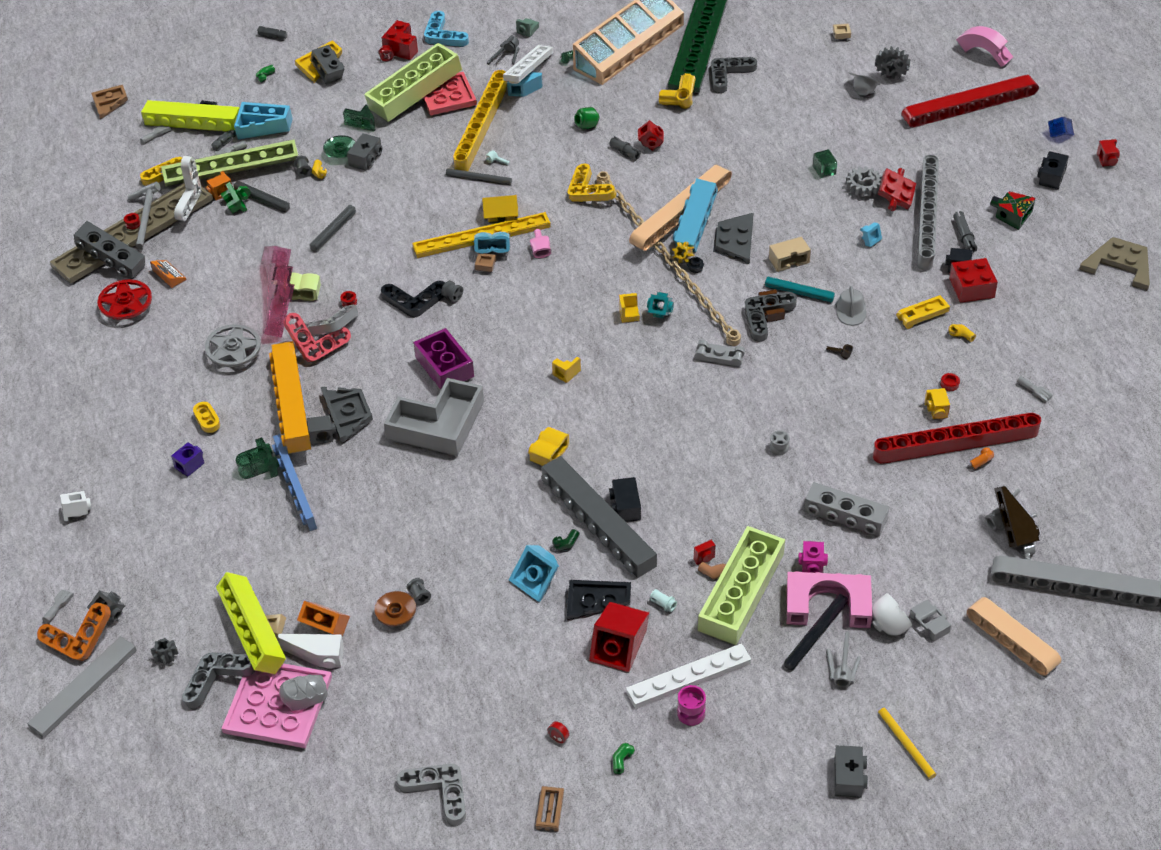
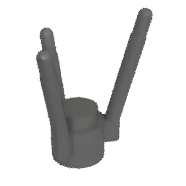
(509, 45)

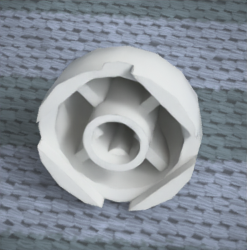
(889, 616)

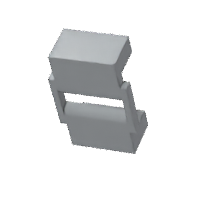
(938, 627)

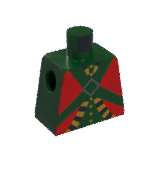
(1013, 208)

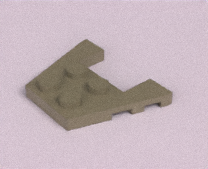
(1123, 256)

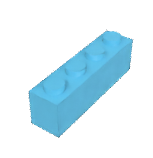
(696, 213)

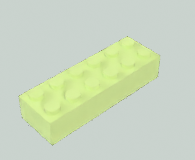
(413, 82)
(741, 585)

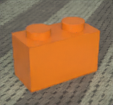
(323, 618)

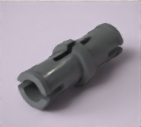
(625, 148)

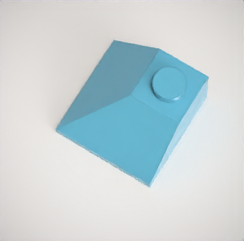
(534, 571)

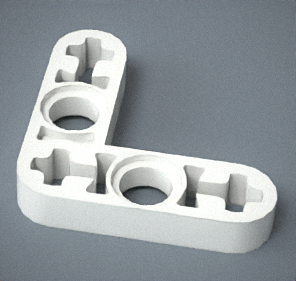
(192, 191)

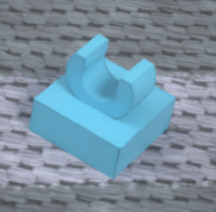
(871, 234)

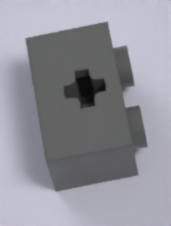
(364, 151)
(849, 771)

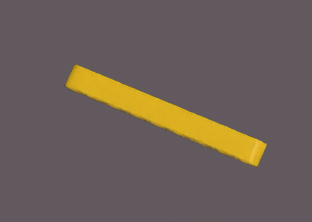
(480, 122)

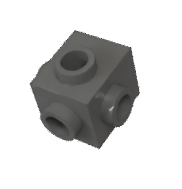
(110, 599)

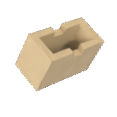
(789, 253)

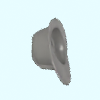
(864, 84)
(851, 307)

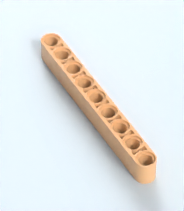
(668, 216)

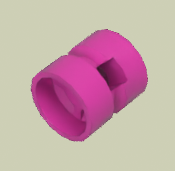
(691, 705)

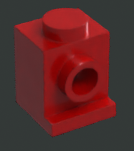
(1108, 153)

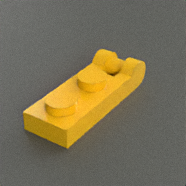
(923, 311)

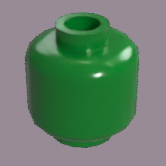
(586, 118)

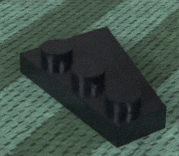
(591, 597)

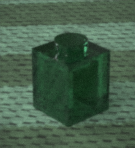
(824, 163)

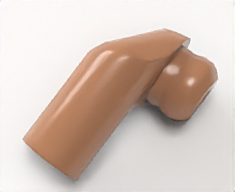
(711, 571)

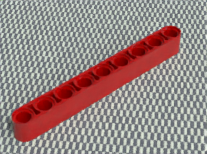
(969, 101)
(956, 438)

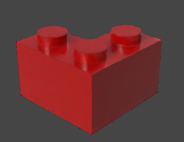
(401, 40)

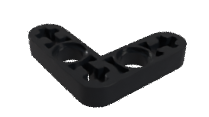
(415, 305)

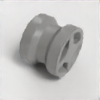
(779, 442)

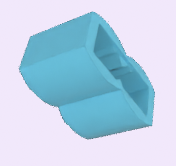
(496, 242)

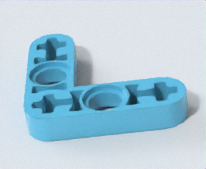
(437, 35)

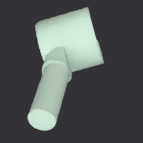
(492, 156)

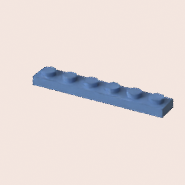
(295, 488)

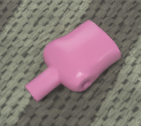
(540, 245)

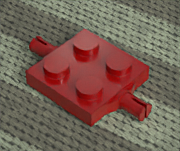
(897, 189)

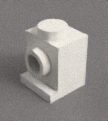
(74, 504)

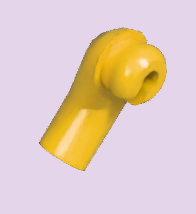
(317, 170)
(960, 330)

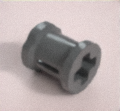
(303, 169)
(418, 591)

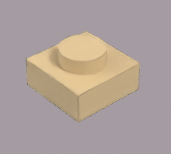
(841, 31)
(277, 623)

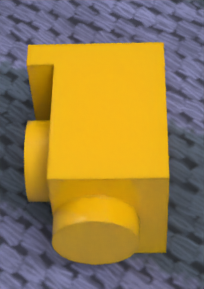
(937, 403)

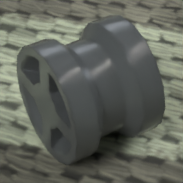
(452, 291)

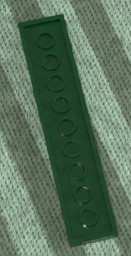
(698, 42)

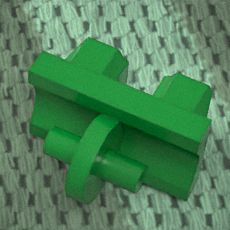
(235, 198)

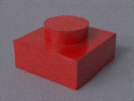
(704, 552)

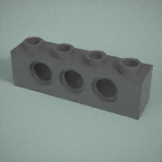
(104, 242)

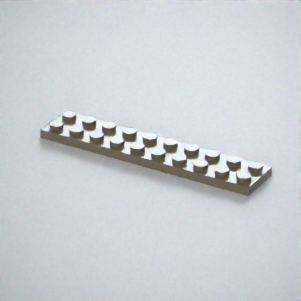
(78, 263)

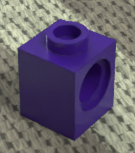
(188, 459)

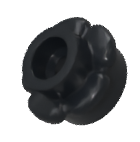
(695, 264)

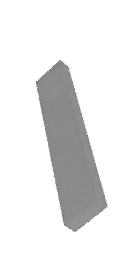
(81, 687)

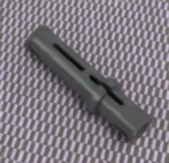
(967, 236)

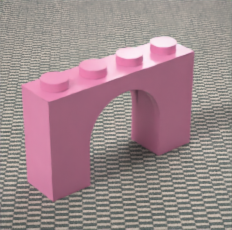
(804, 586)

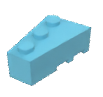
(262, 119)

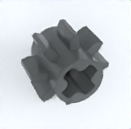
(164, 651)

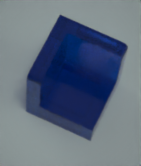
(1060, 127)

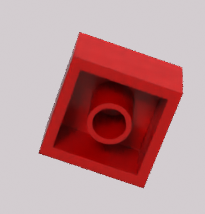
(973, 280)

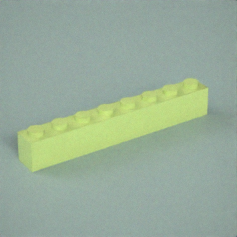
(234, 161)

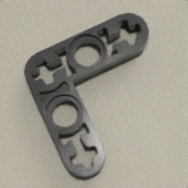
(744, 64)
(758, 311)
(210, 666)

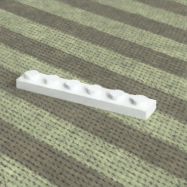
(527, 64)
(689, 674)

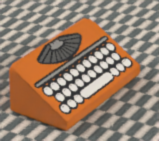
(167, 272)

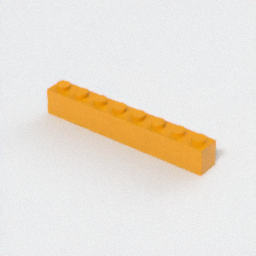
(289, 398)

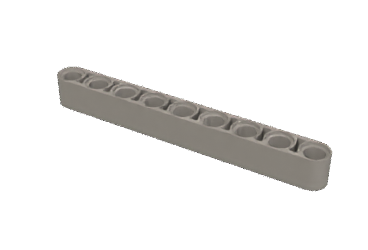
(928, 213)
(1077, 581)

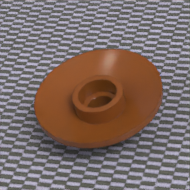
(395, 602)

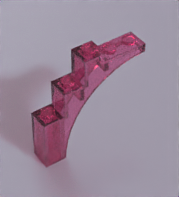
(279, 288)

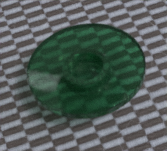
(338, 146)

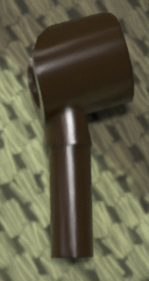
(845, 352)

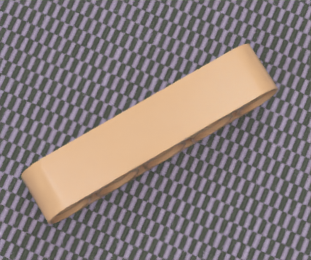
(1014, 636)

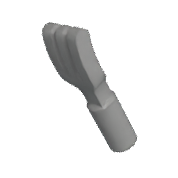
(158, 131)
(236, 147)
(1040, 392)
(60, 600)

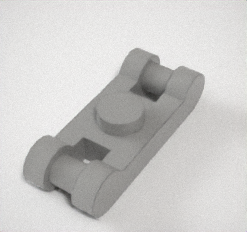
(719, 354)

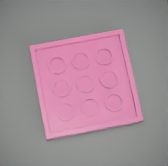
(262, 715)

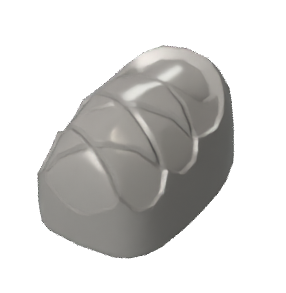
(303, 691)

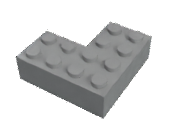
(440, 425)

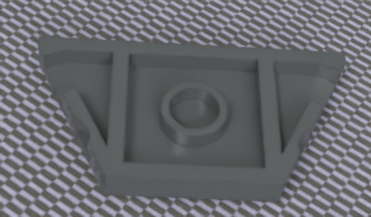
(735, 237)
(347, 410)

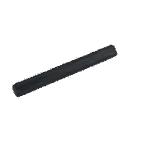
(815, 632)

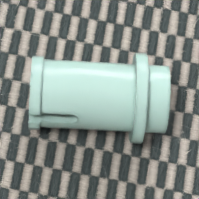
(663, 600)

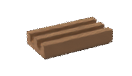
(548, 825)

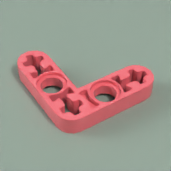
(310, 343)

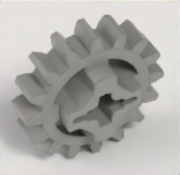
(863, 181)

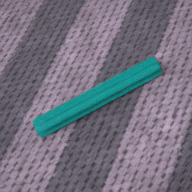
(799, 289)

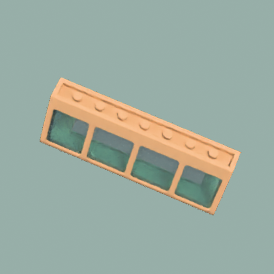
(625, 38)

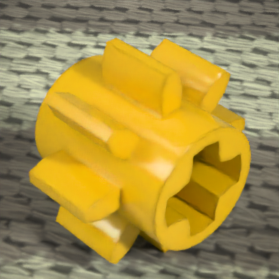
(678, 250)

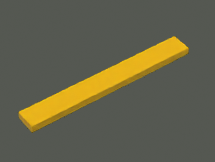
(466, 238)

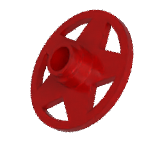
(124, 299)

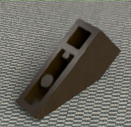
(1018, 524)

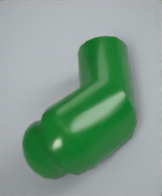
(619, 755)

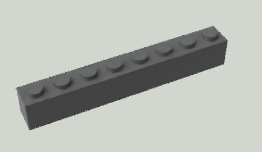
(599, 517)

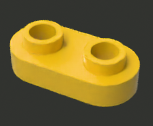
(206, 417)

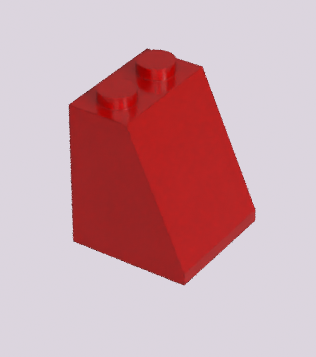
(618, 636)

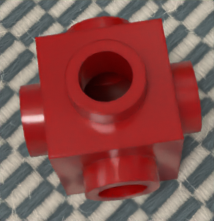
(651, 135)

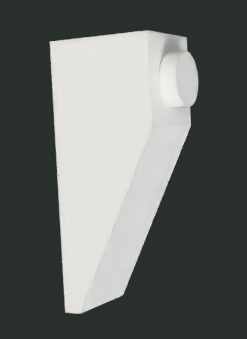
(317, 649)

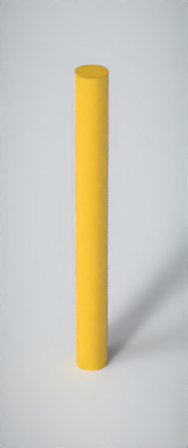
(910, 747)

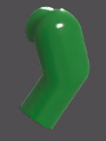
(261, 74)

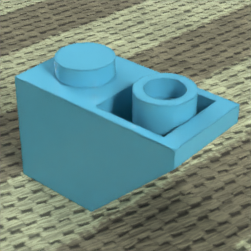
(526, 86)

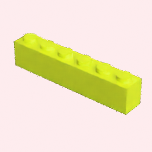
(189, 115)
(250, 623)

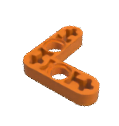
(75, 642)

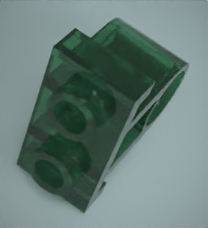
(257, 461)

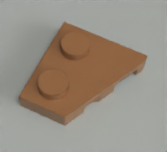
(109, 99)

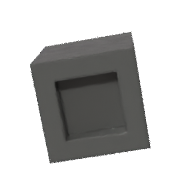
(321, 429)

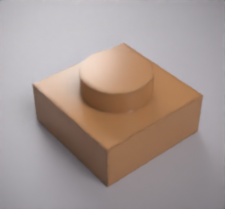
(485, 262)

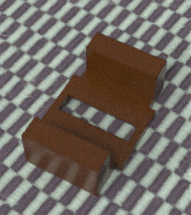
(772, 315)

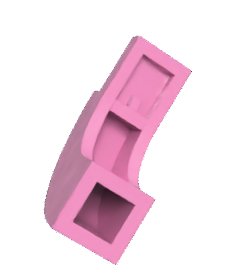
(987, 39)

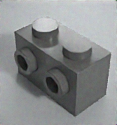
(327, 64)

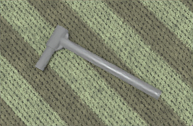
(147, 191)

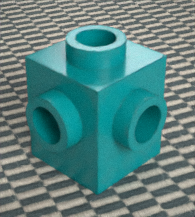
(653, 305)

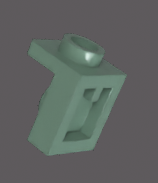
(526, 27)

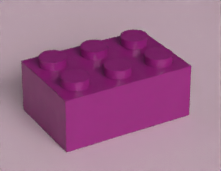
(443, 358)

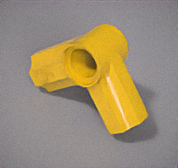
(675, 97)

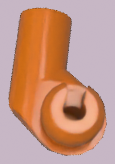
(986, 456)

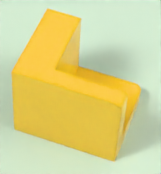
(628, 308)
(566, 370)

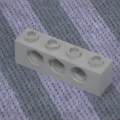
(846, 509)

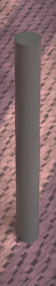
(479, 176)

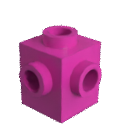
(812, 557)

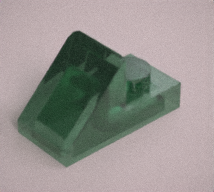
(360, 119)

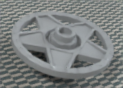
(232, 345)

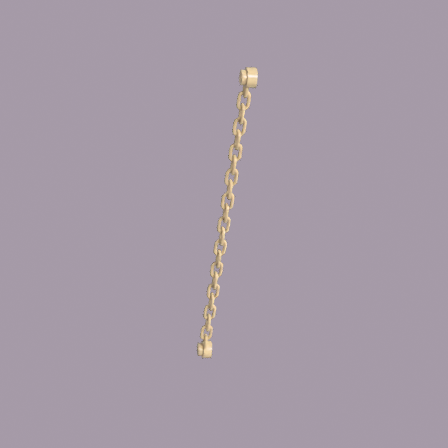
(733, 337)

